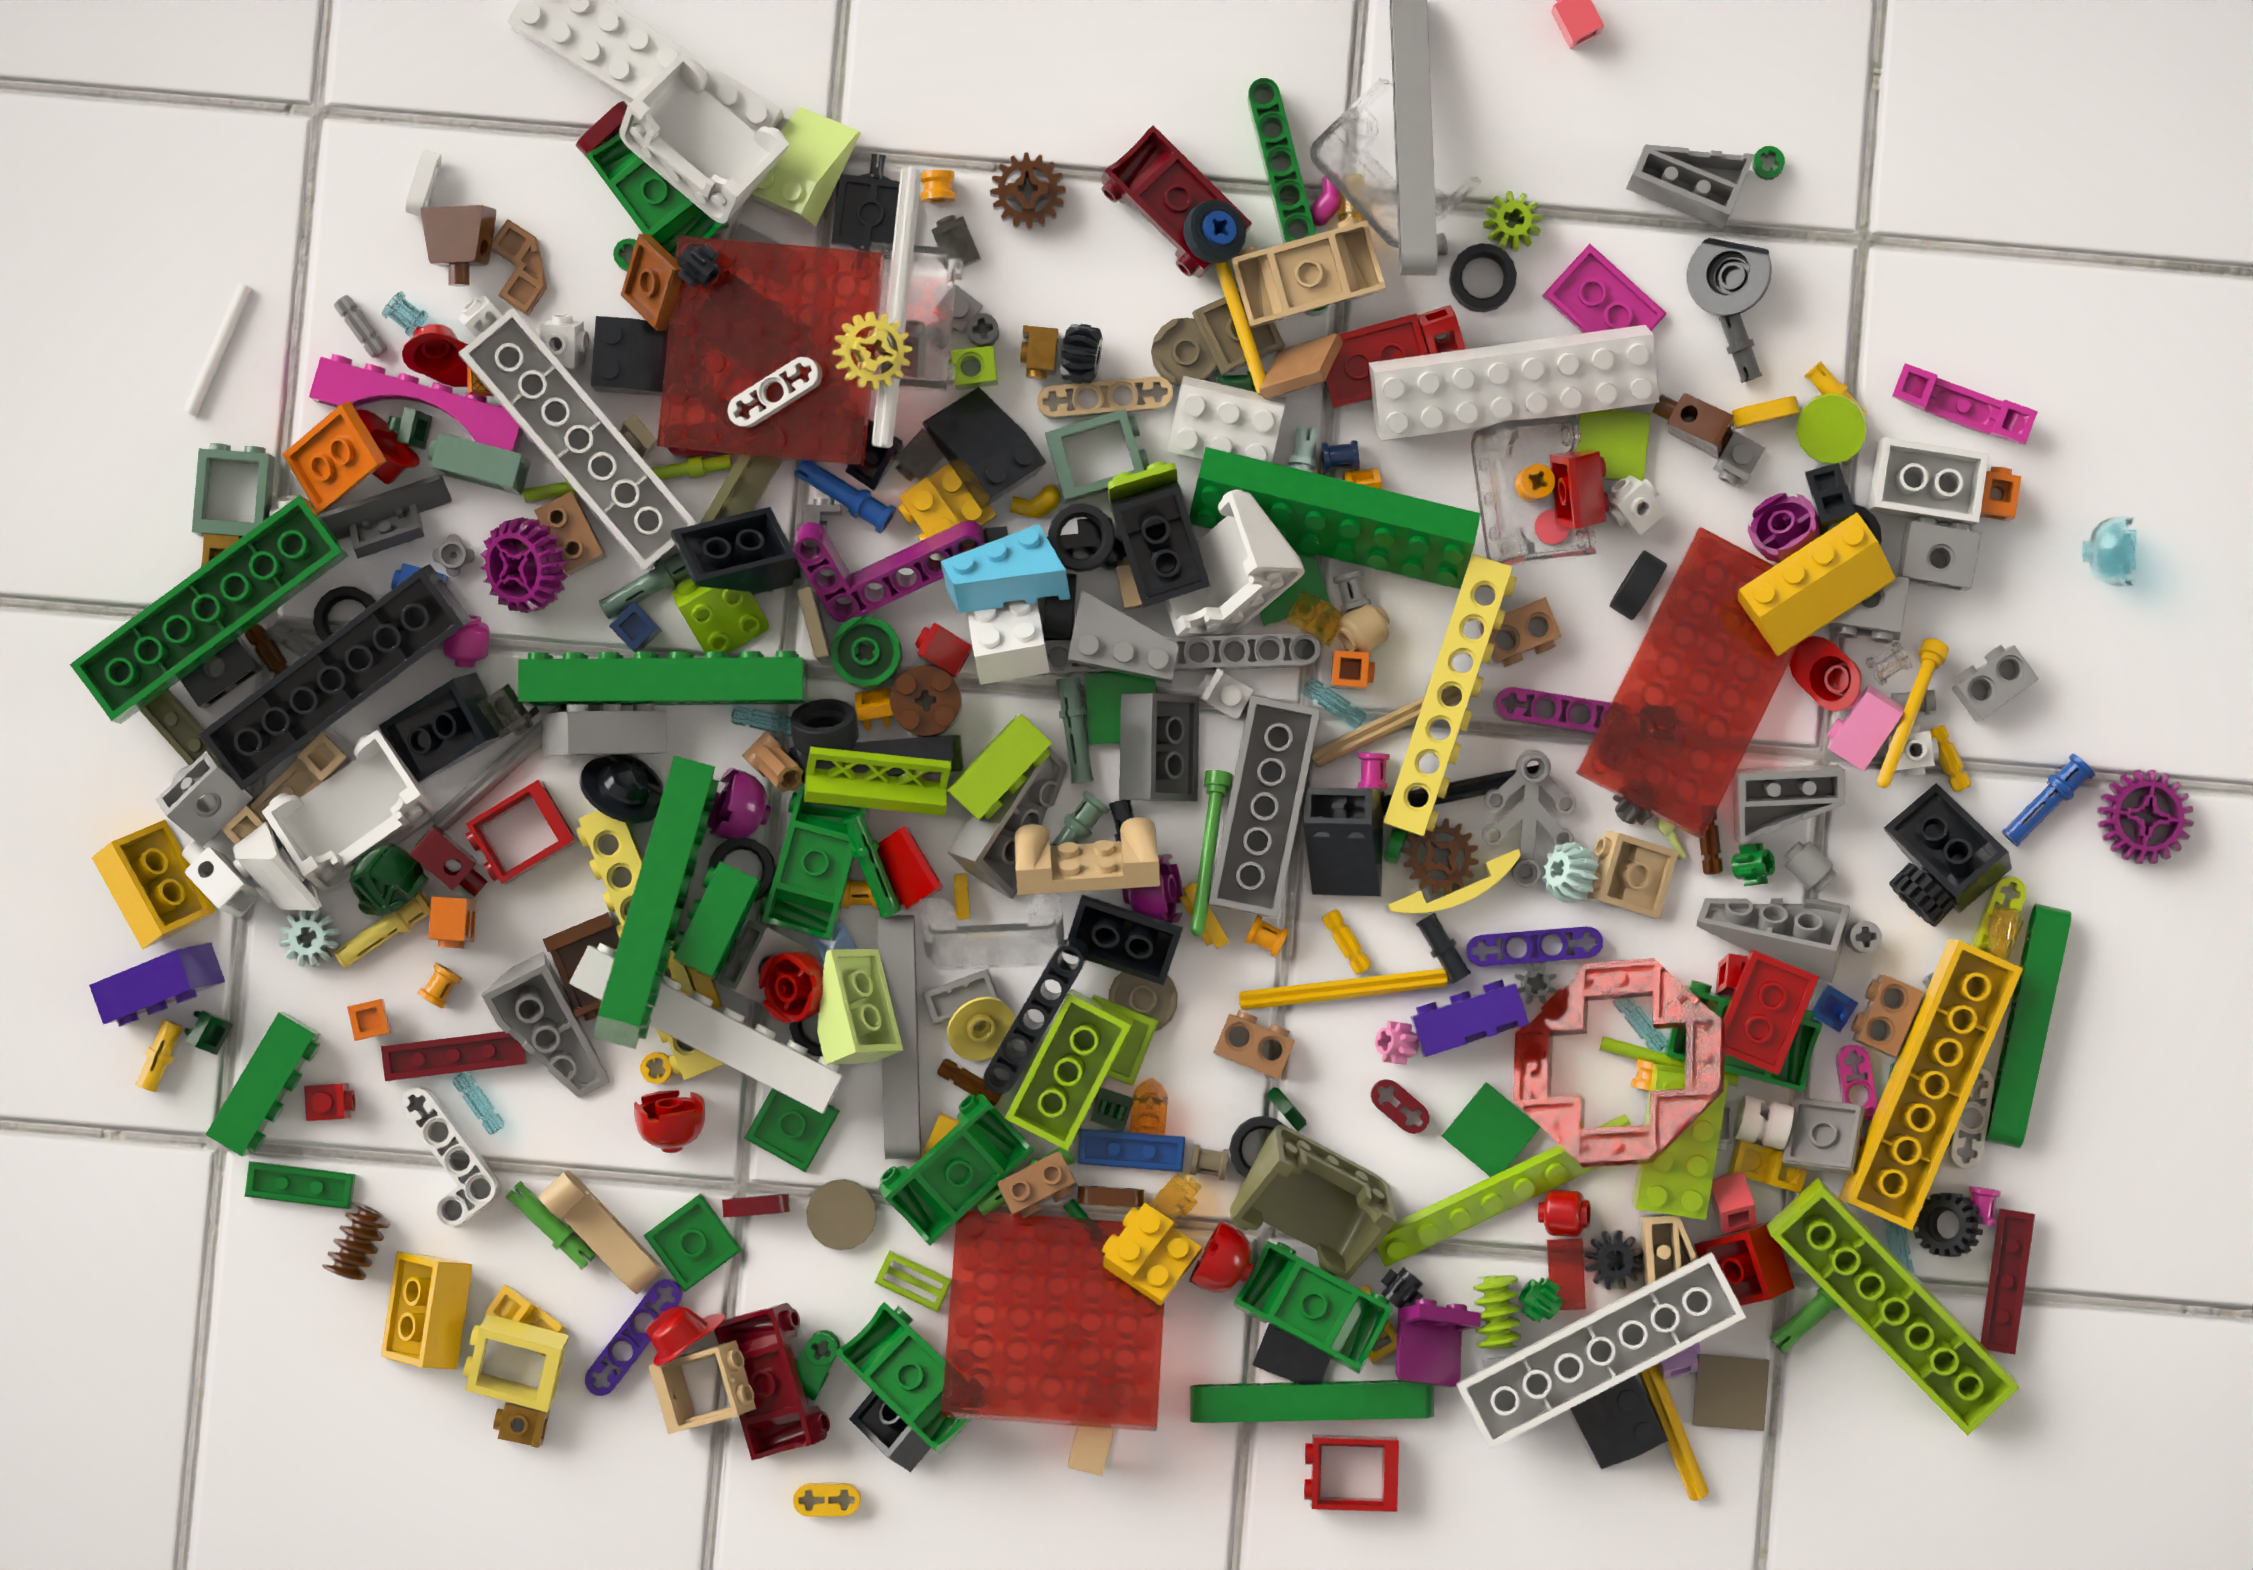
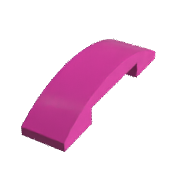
(1964, 406)

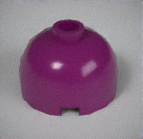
(1783, 526)
(739, 806)
(1158, 900)

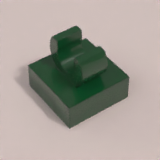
(411, 428)
(208, 1032)
(1112, 1109)

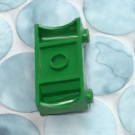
(649, 198)
(811, 869)
(1796, 1065)
(956, 1170)
(1314, 1306)
(903, 1374)

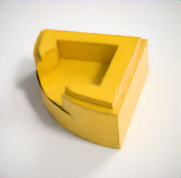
(961, 896)

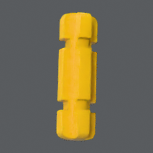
(1950, 759)
(1346, 941)

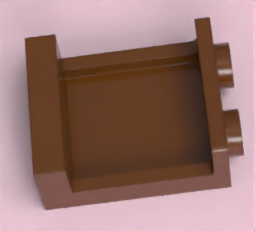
(567, 951)

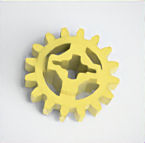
(868, 365)

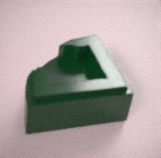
(1286, 1108)

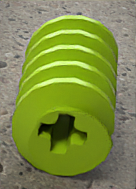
(1498, 1311)

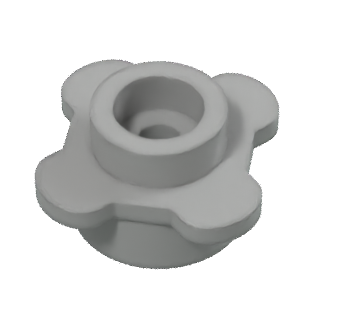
(453, 544)

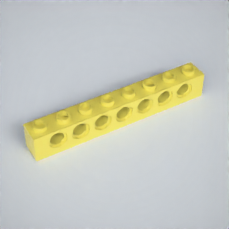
(1479, 574)
(591, 833)

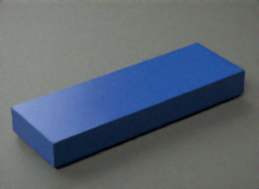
(1131, 1150)

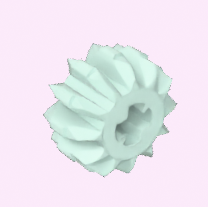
(1570, 872)
(319, 945)

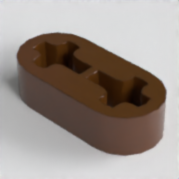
(1110, 1196)

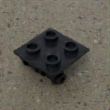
(1290, 1358)

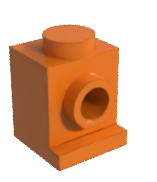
(2009, 486)

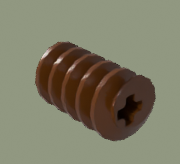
(357, 1242)

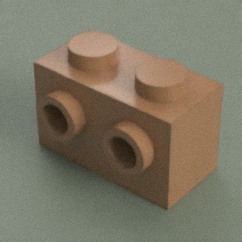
(574, 531)

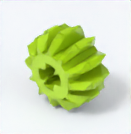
(1505, 210)

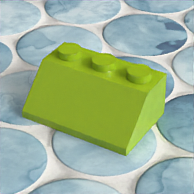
(1000, 767)

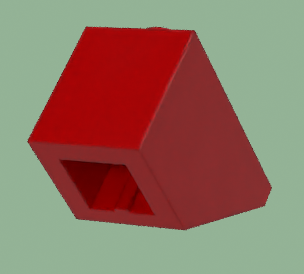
(943, 649)

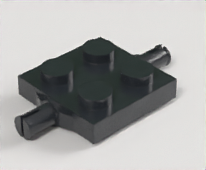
(866, 208)

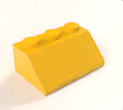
(151, 884)
(426, 1310)

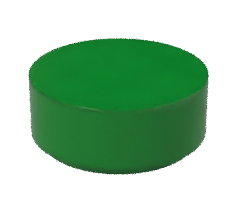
(1395, 846)

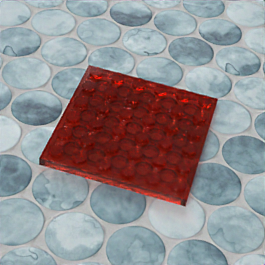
(752, 321)
(1047, 1327)

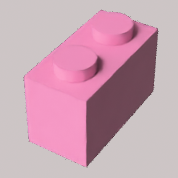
(1864, 727)

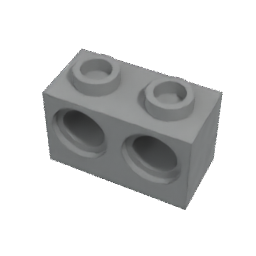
(1998, 689)

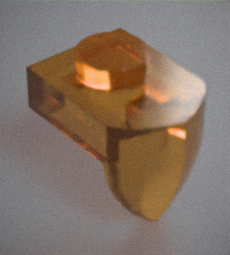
(1149, 1108)

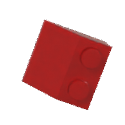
(1579, 488)
(907, 868)
(1750, 1263)

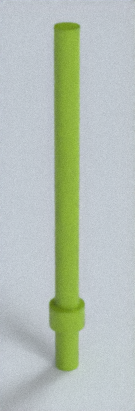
(694, 467)

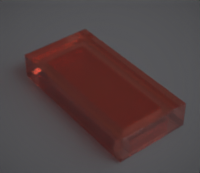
(1566, 1269)

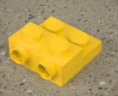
(941, 503)
(1150, 1253)

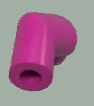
(1326, 204)

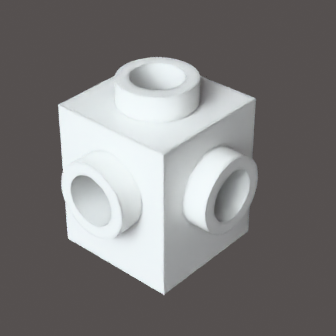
(565, 339)
(1635, 504)
(1925, 752)

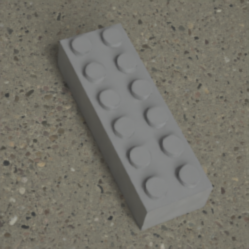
(1264, 807)

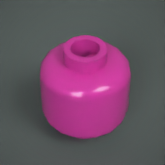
(468, 644)

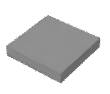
(1824, 1136)

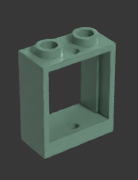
(223, 452)
(479, 463)
(1061, 465)

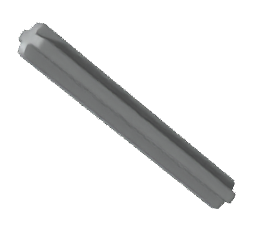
(491, 776)

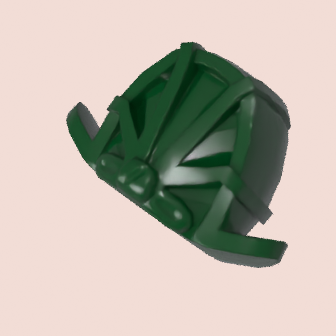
(386, 880)

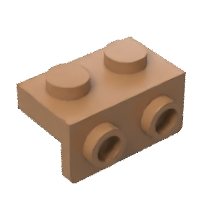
(1038, 1184)

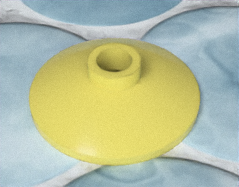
(983, 1040)

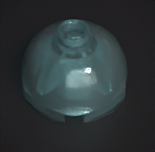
(2112, 551)

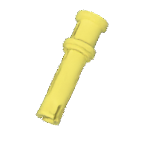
(383, 930)

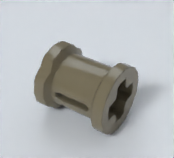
(1209, 1162)

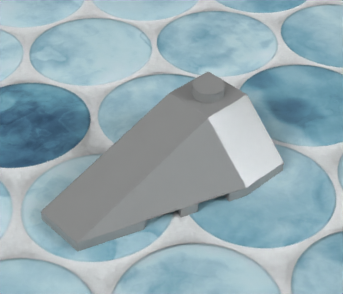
(988, 845)
(1797, 934)
(539, 1015)

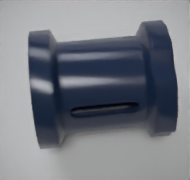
(1340, 456)

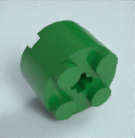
(867, 632)

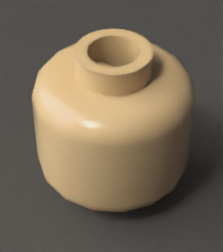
(1363, 628)

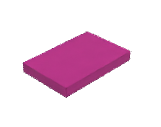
(1600, 296)

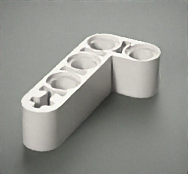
(444, 1152)

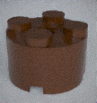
(911, 687)

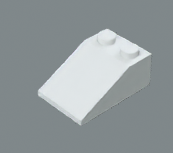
(274, 870)

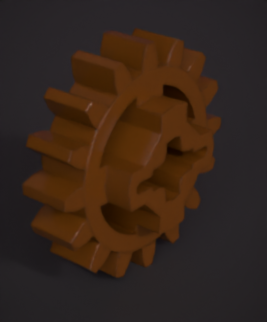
(1013, 192)
(1427, 865)

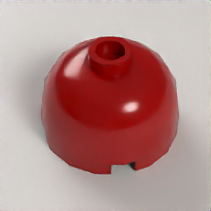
(792, 986)
(670, 1120)
(1223, 1260)

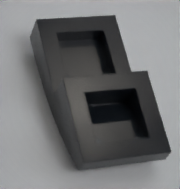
(1830, 494)

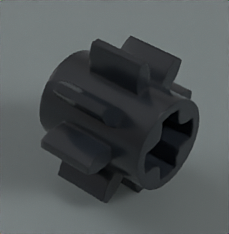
(698, 265)
(1401, 1288)

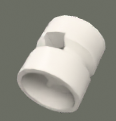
(1763, 1122)

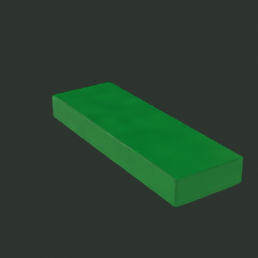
(300, 1185)

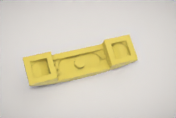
(1496, 871)

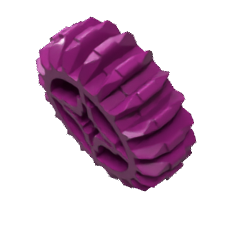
(524, 574)
(2149, 801)

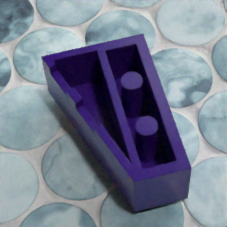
(156, 983)
(1468, 1018)

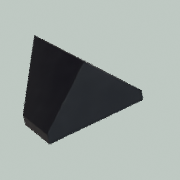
(876, 461)

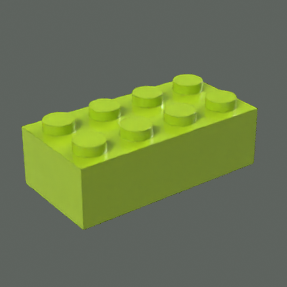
(1069, 1069)
(1683, 1174)

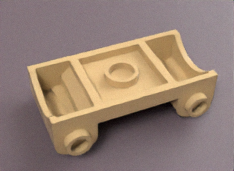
(1308, 273)
(1086, 866)

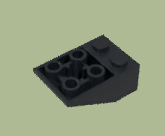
(1344, 840)

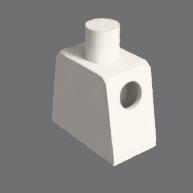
(220, 879)

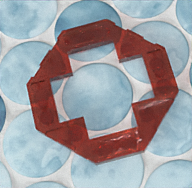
(1669, 1109)

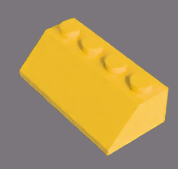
(1816, 584)

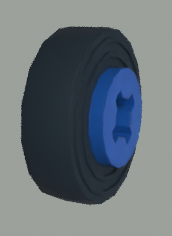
(1202, 228)

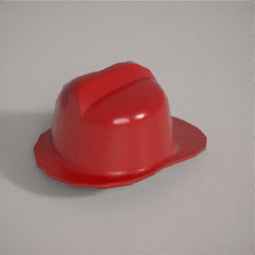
(435, 354)
(397, 455)
(1826, 673)
(677, 1330)

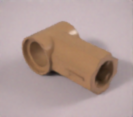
(771, 760)

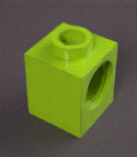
(987, 374)

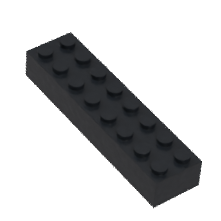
(335, 676)

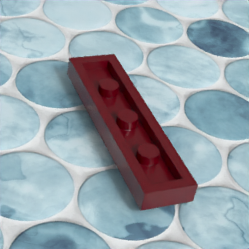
(451, 1055)
(2007, 1281)

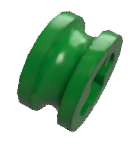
(1779, 161)
(620, 246)

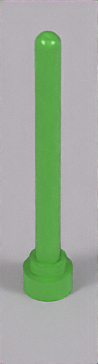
(1216, 784)

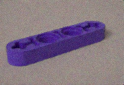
(1534, 949)
(630, 1334)

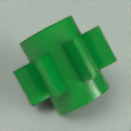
(1753, 864)
(1540, 1299)

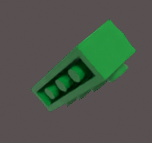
(263, 1085)

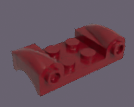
(1164, 190)
(781, 1412)

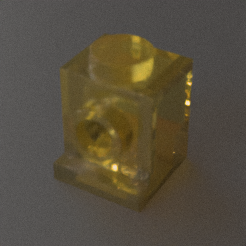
(1176, 1197)

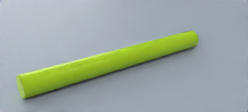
(1638, 1052)

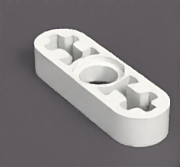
(792, 371)
(1975, 1145)

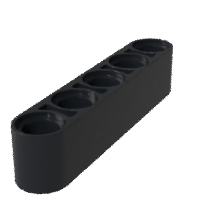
(934, 747)
(1029, 1030)

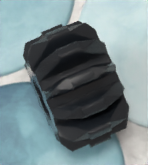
(1081, 353)
(1625, 1258)

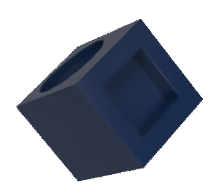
(635, 628)

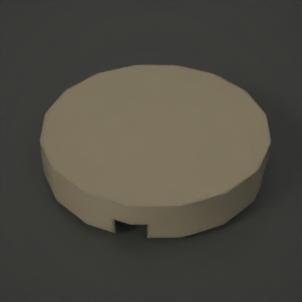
(1181, 352)
(1150, 997)
(841, 1214)

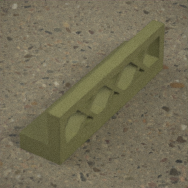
(743, 486)

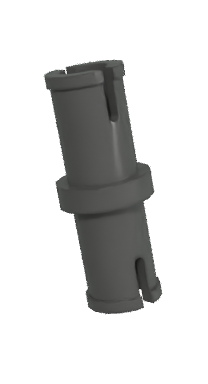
(1740, 347)

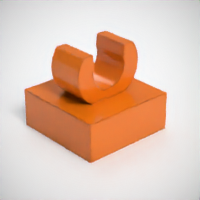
(369, 1019)

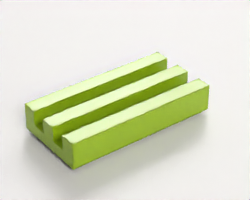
(886, 1268)

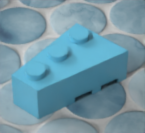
(1005, 571)

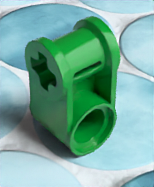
(814, 1367)

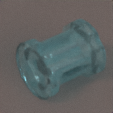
(404, 313)

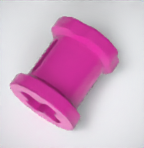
(1373, 770)
(1985, 1200)

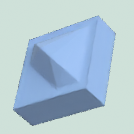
(841, 940)

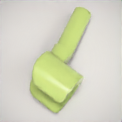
(1666, 829)

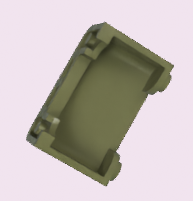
(1316, 1200)

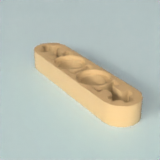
(1105, 402)

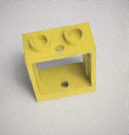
(523, 1336)

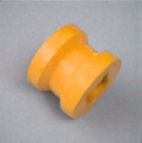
(937, 186)
(1527, 482)
(1644, 1075)

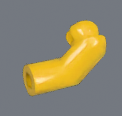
(1039, 506)

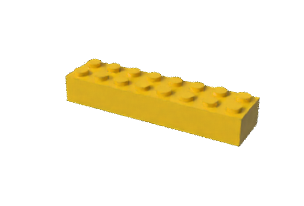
(1930, 1083)

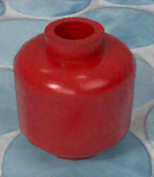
(1564, 1213)

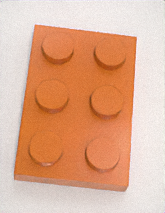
(334, 457)

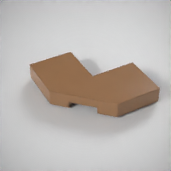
(528, 279)

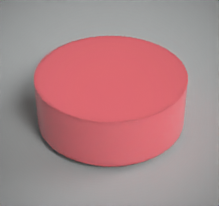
(1548, 530)

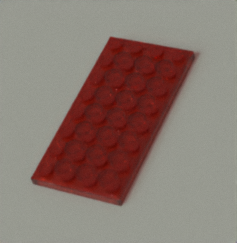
(1689, 692)

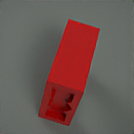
(551, 813)
(1389, 1487)

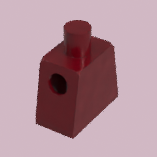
(436, 849)

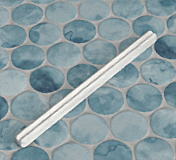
(898, 297)

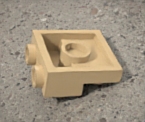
(1632, 873)

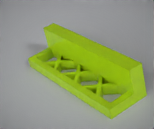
(875, 787)

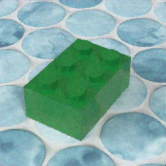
(716, 920)

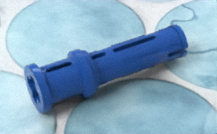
(858, 502)
(2058, 784)

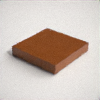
(652, 282)

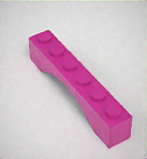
(341, 382)

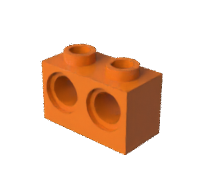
(452, 921)

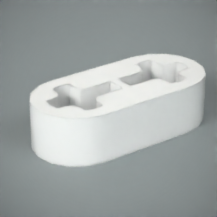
(423, 182)

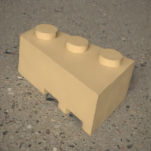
(1663, 1245)

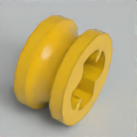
(646, 1070)

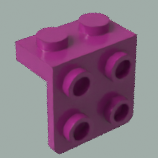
(1432, 1342)

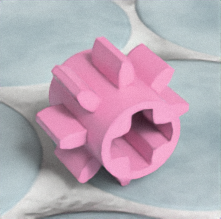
(1397, 1042)

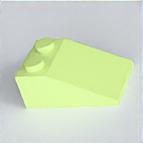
(809, 168)
(856, 1009)

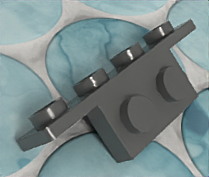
(387, 517)

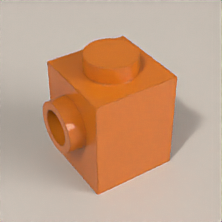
(1351, 670)

